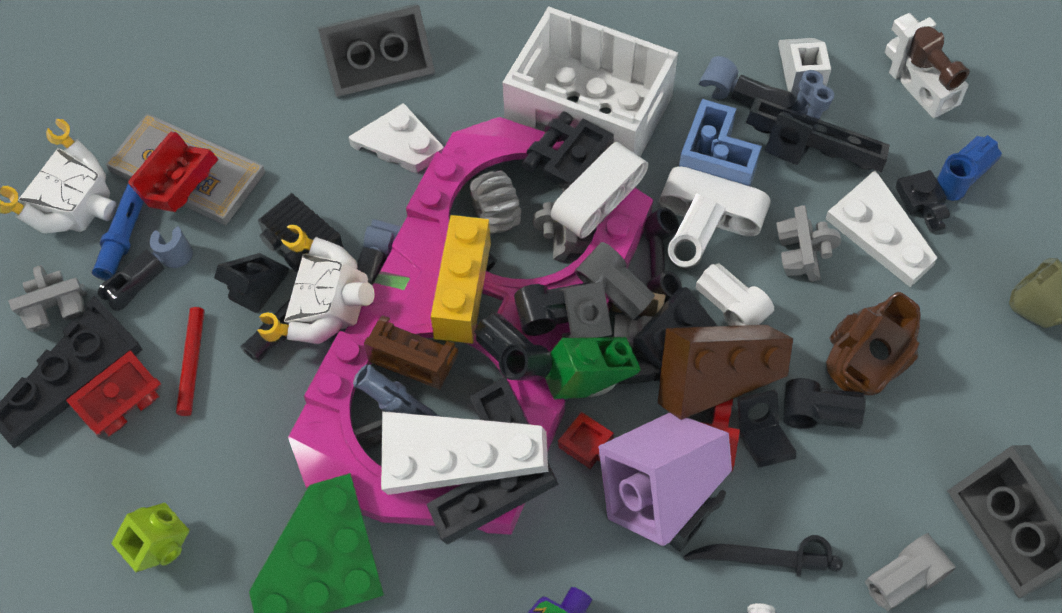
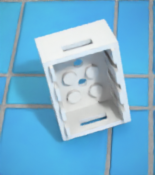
(601, 68)

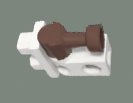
(924, 66)

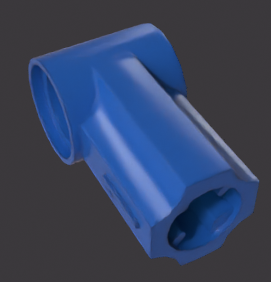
(968, 166)

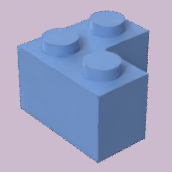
(712, 148)

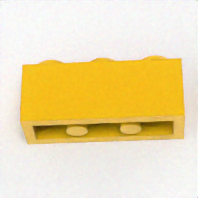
(461, 279)

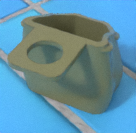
(1040, 294)

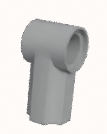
(917, 567)

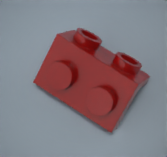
(172, 173)
(114, 394)

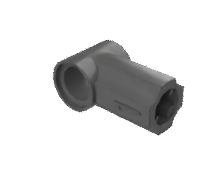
(619, 283)

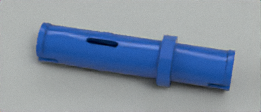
(116, 241)

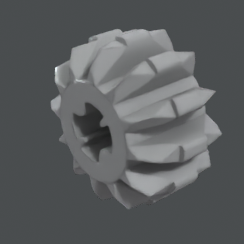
(496, 200)

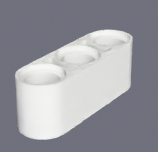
(599, 190)
(744, 205)

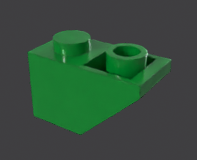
(589, 366)

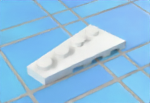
(448, 451)

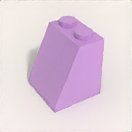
(662, 474)

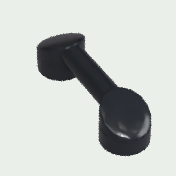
(658, 228)

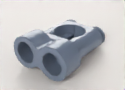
(814, 93)

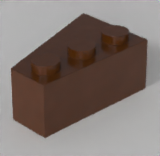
(719, 364)

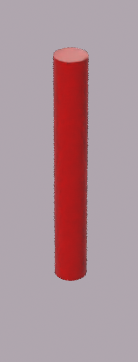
(190, 361)

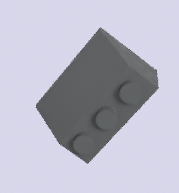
(376, 49)
(1016, 516)

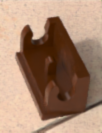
(410, 353)

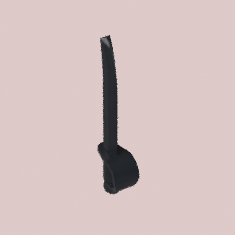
(772, 557)

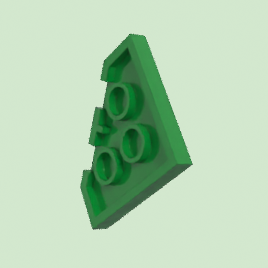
(320, 556)

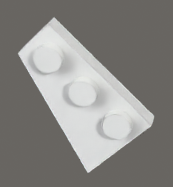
(883, 229)

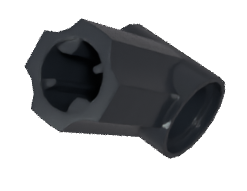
(541, 308)
(515, 353)
(810, 405)

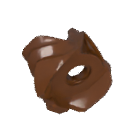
(891, 322)

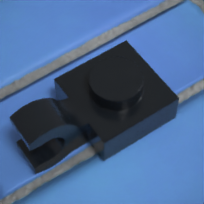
(924, 195)
(697, 521)

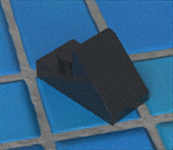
(251, 279)

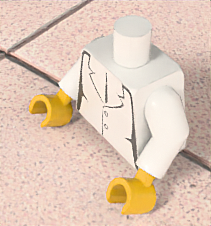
(65, 191)
(324, 294)

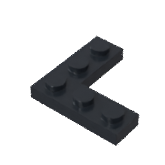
(483, 501)

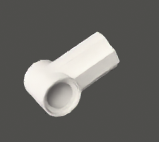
(696, 228)
(736, 301)

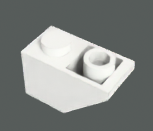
(800, 56)

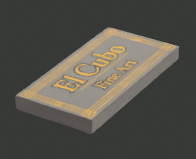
(217, 195)

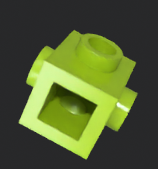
(150, 537)

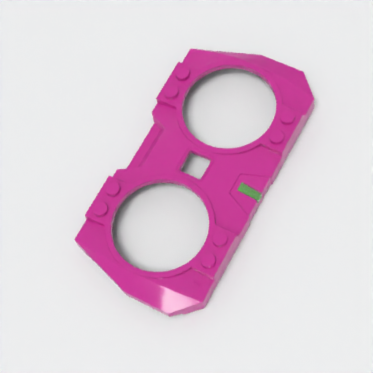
(406, 293)

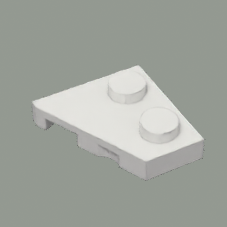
(399, 139)

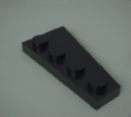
(76, 359)

